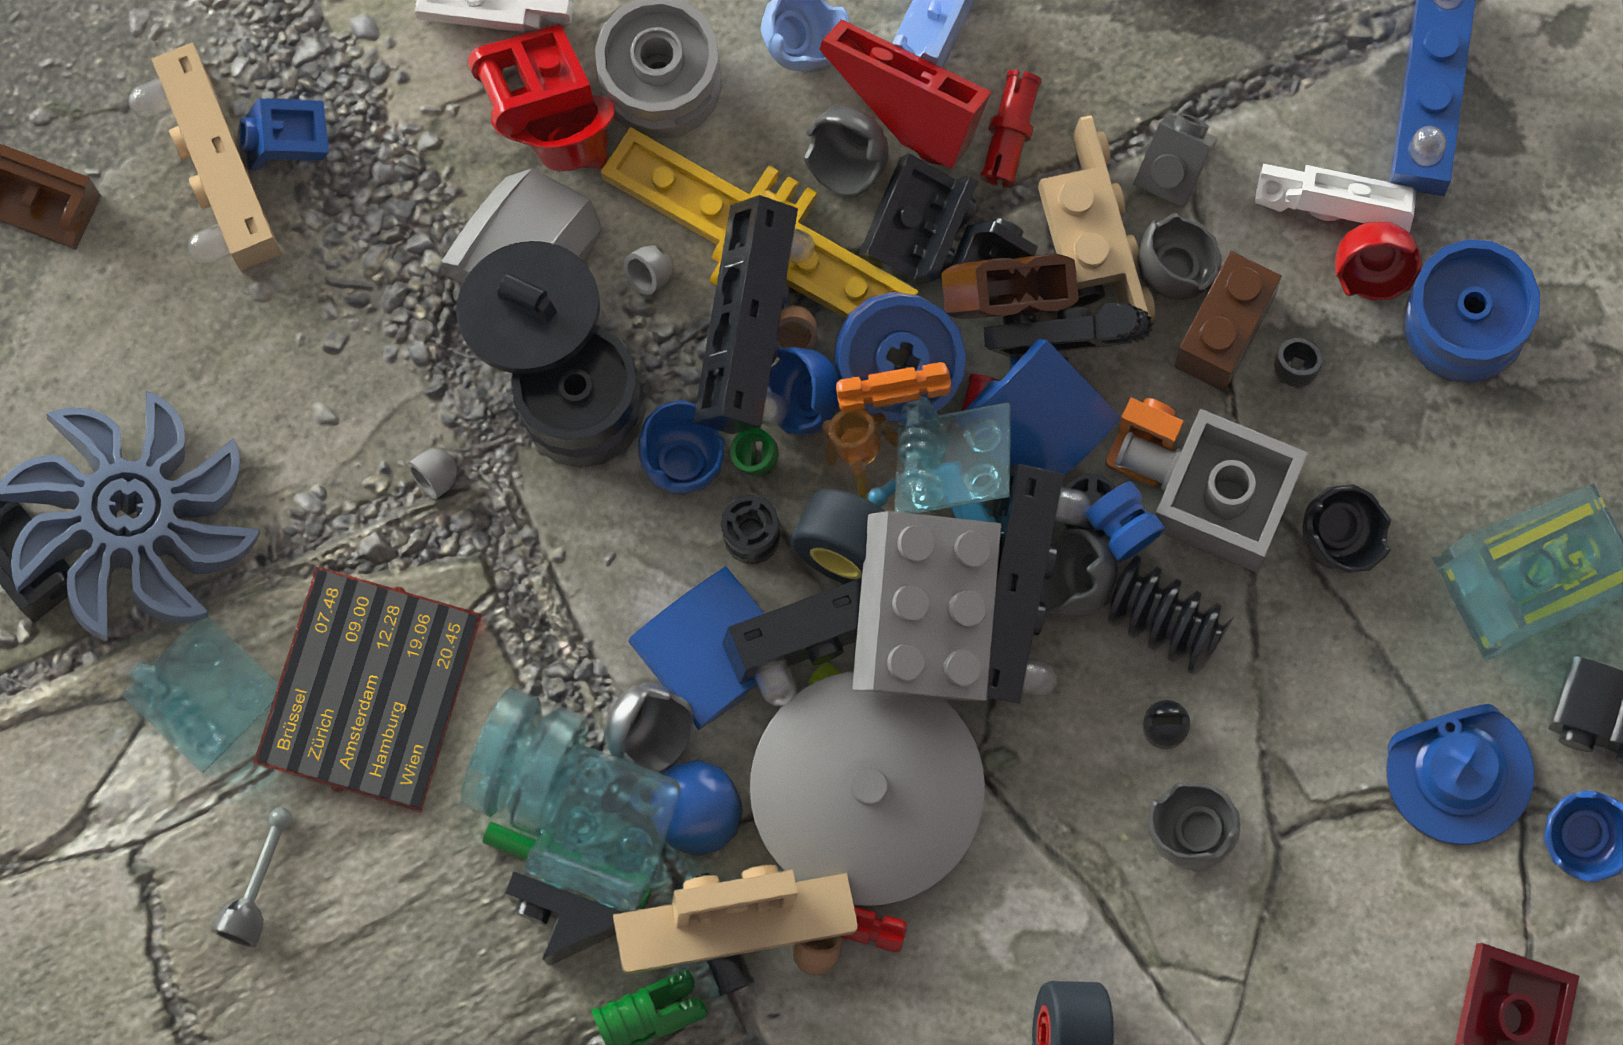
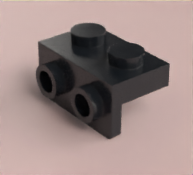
(918, 221)

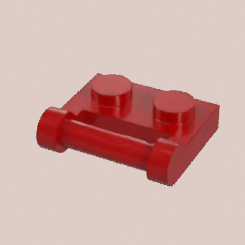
(547, 69)

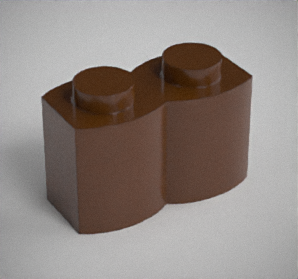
(1010, 286)

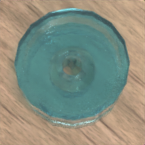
(521, 760)

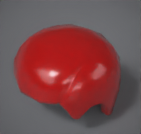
(1377, 261)

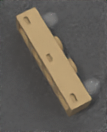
(222, 174)

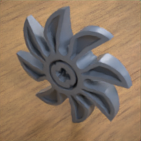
(124, 540)

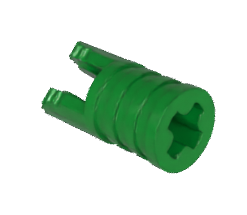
(635, 1018)

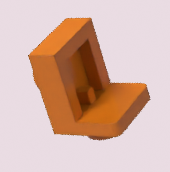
(1149, 421)

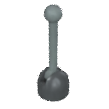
(241, 918)

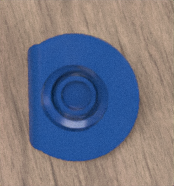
(1461, 775)

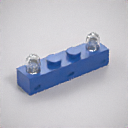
(1432, 95)

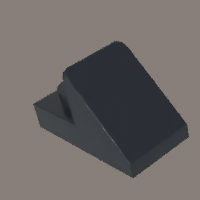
(578, 922)

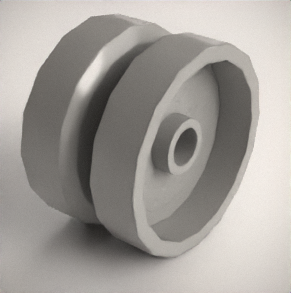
(655, 36)

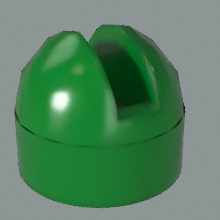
(744, 452)

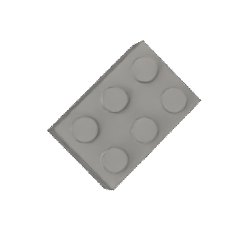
(926, 606)

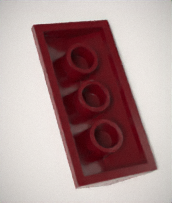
(1515, 1001)

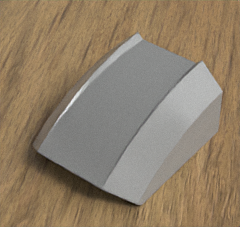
(522, 210)

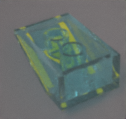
(1535, 571)

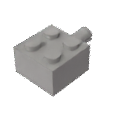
(1221, 487)

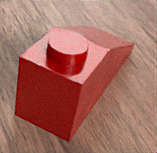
(911, 96)

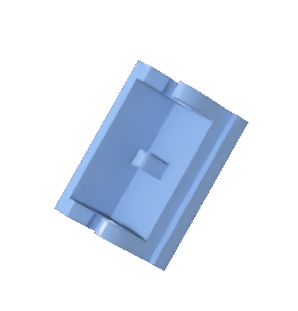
(932, 28)

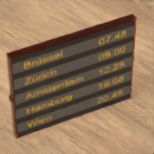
(368, 689)

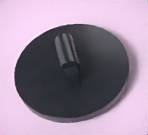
(528, 307)

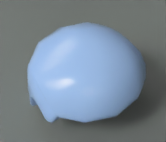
(795, 32)

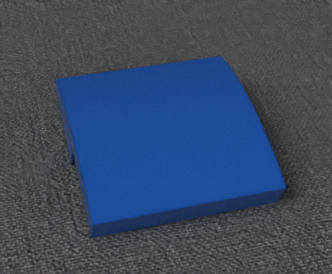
(1053, 410)
(687, 648)

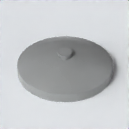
(867, 789)

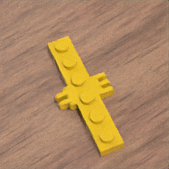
(703, 205)

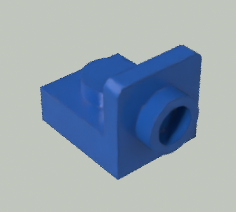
(283, 131)

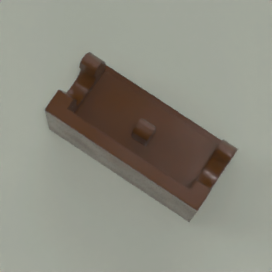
(45, 197)

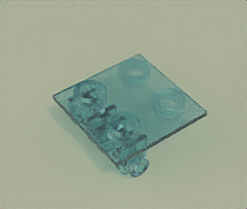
(951, 456)
(202, 692)

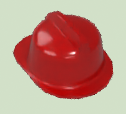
(570, 138)

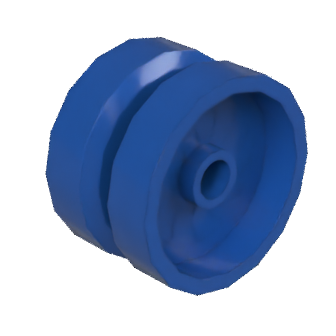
(1499, 318)
(896, 321)

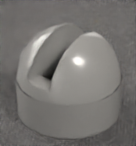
(648, 269)
(434, 471)

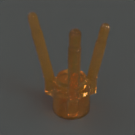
(857, 441)

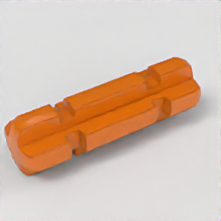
(893, 387)

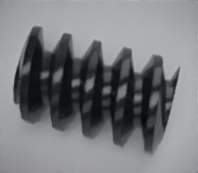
(1166, 615)

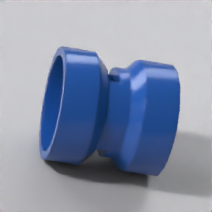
(1125, 521)

